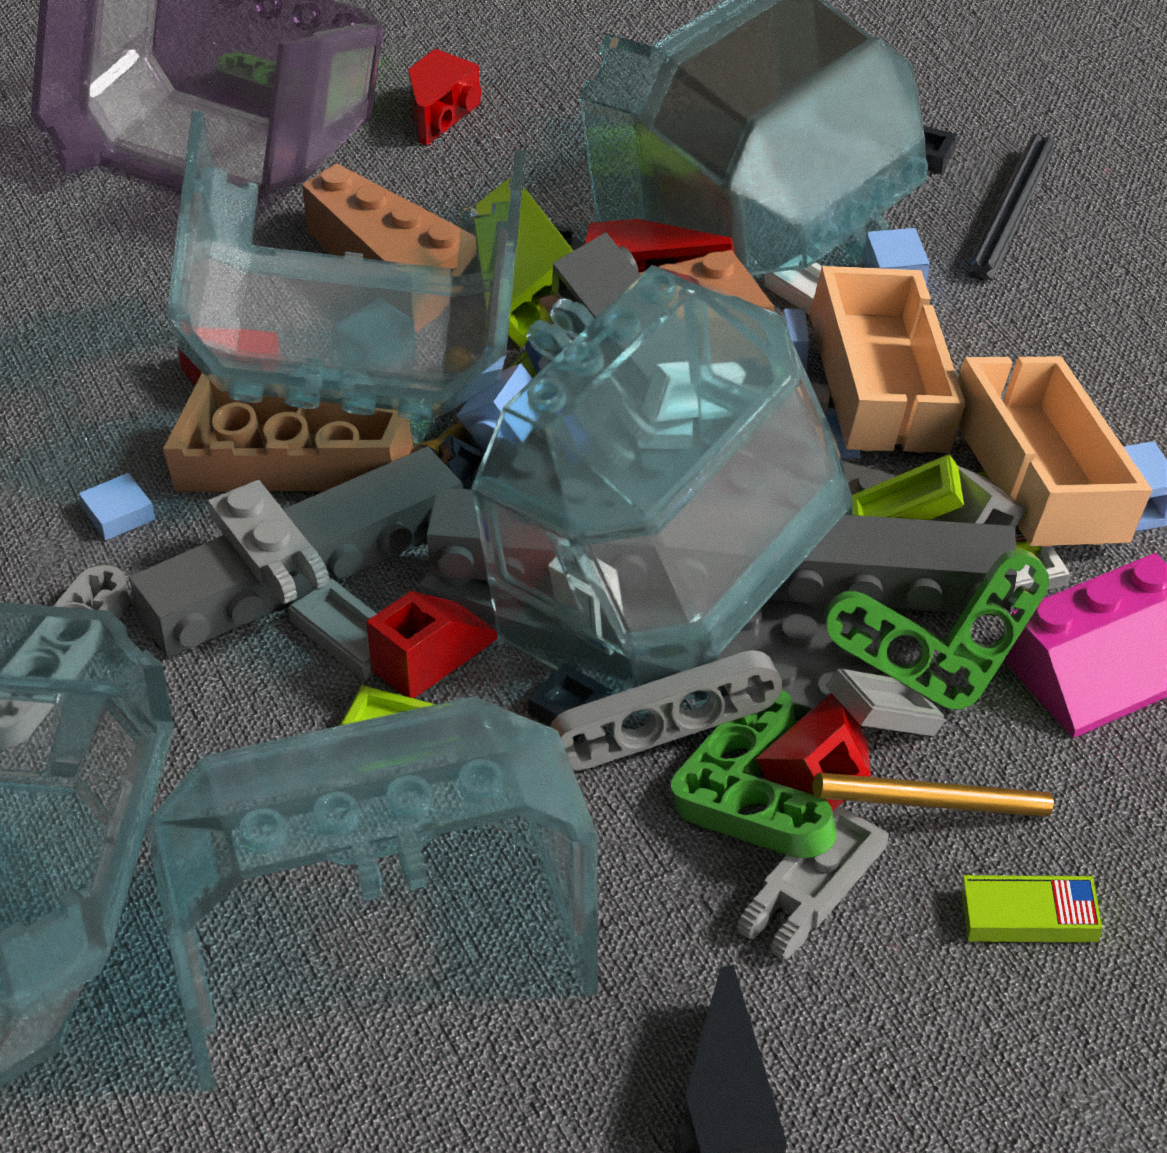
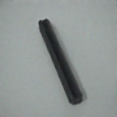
(1011, 207)

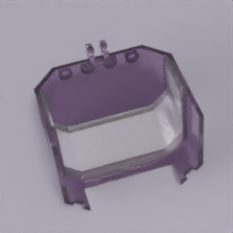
(270, 76)

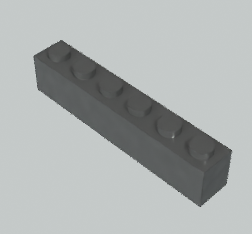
(347, 525)

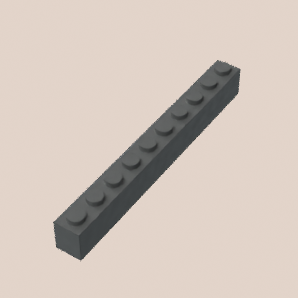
(888, 559)

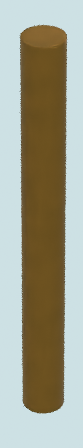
(932, 794)

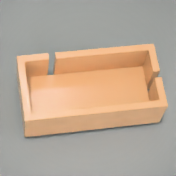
(886, 360)
(1051, 451)

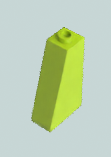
(537, 249)

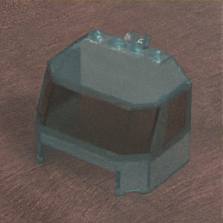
(757, 130)

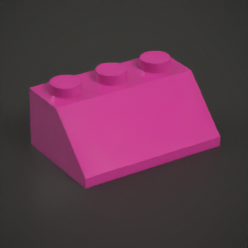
(1098, 646)

